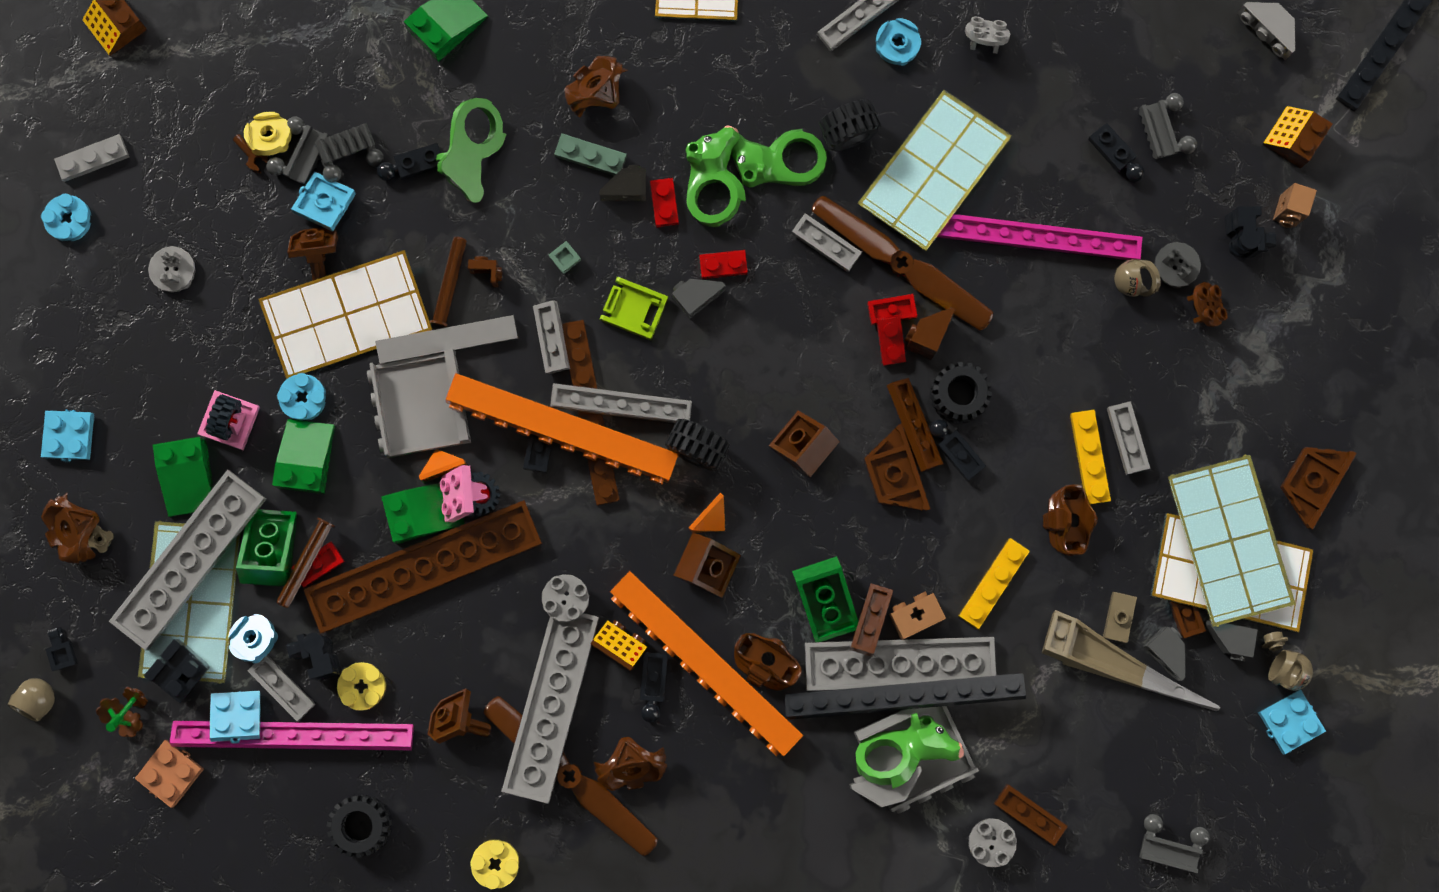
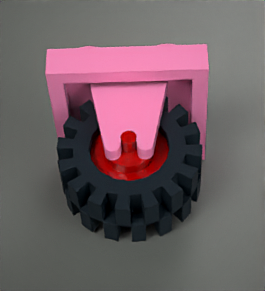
(228, 420)
(467, 494)

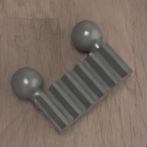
(1160, 129)
(345, 144)
(304, 157)
(1170, 852)

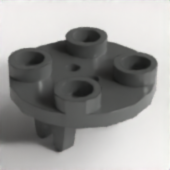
(1185, 272)

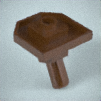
(314, 245)
(453, 719)

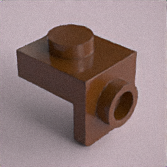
(482, 265)

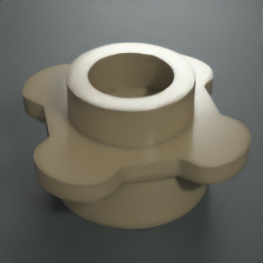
(107, 537)
(1274, 641)

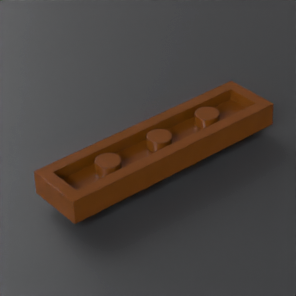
(914, 424)

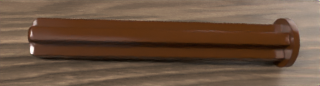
(449, 283)
(304, 563)

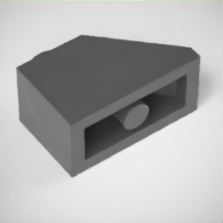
(696, 294)
(1233, 640)
(1168, 651)

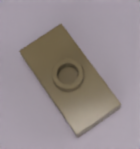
(1119, 617)

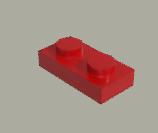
(664, 202)
(723, 264)
(900, 305)
(891, 340)
(325, 561)

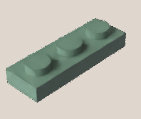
(590, 155)

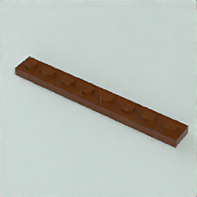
(583, 376)

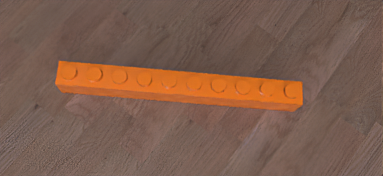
(561, 428)
(706, 663)

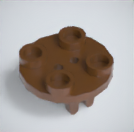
(1208, 304)

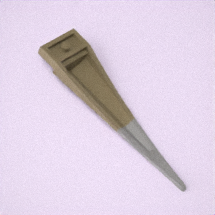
(1088, 651)

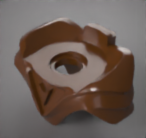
(595, 85)
(1058, 520)
(69, 529)
(748, 659)
(631, 766)

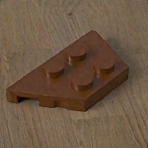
(895, 473)
(1314, 481)

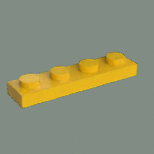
(1090, 456)
(993, 583)

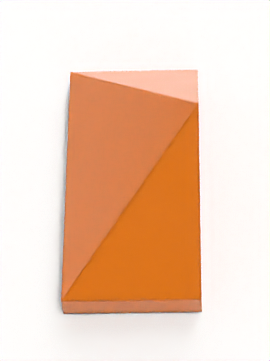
(439, 465)
(712, 518)

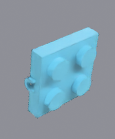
(323, 201)
(67, 435)
(235, 716)
(1291, 722)

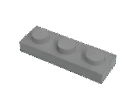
(91, 158)
(826, 242)
(551, 337)
(1128, 438)
(282, 688)

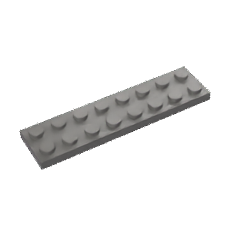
(187, 560)
(898, 662)
(550, 708)

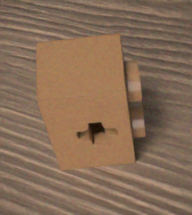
(1294, 205)
(930, 615)

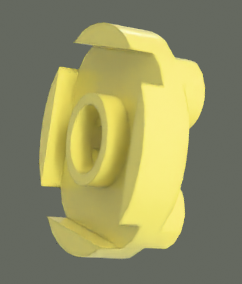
(270, 145)
(350, 677)
(481, 861)

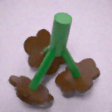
(117, 715)

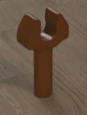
(252, 158)

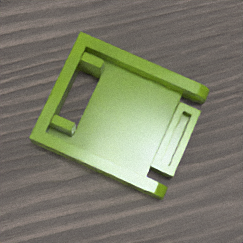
(630, 307)

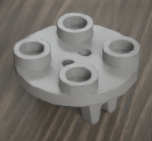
(987, 33)
(172, 258)
(554, 594)
(1003, 846)

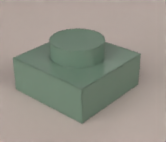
(564, 257)

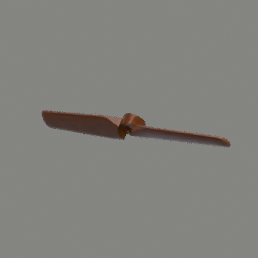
(921, 275)
(590, 793)

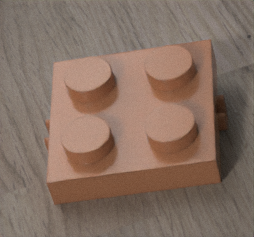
(169, 773)

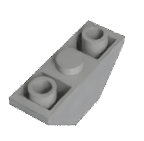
(1271, 25)
(884, 794)

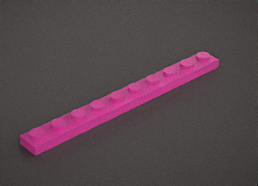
(1042, 237)
(302, 736)

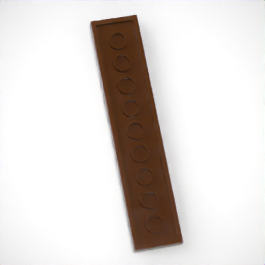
(422, 567)

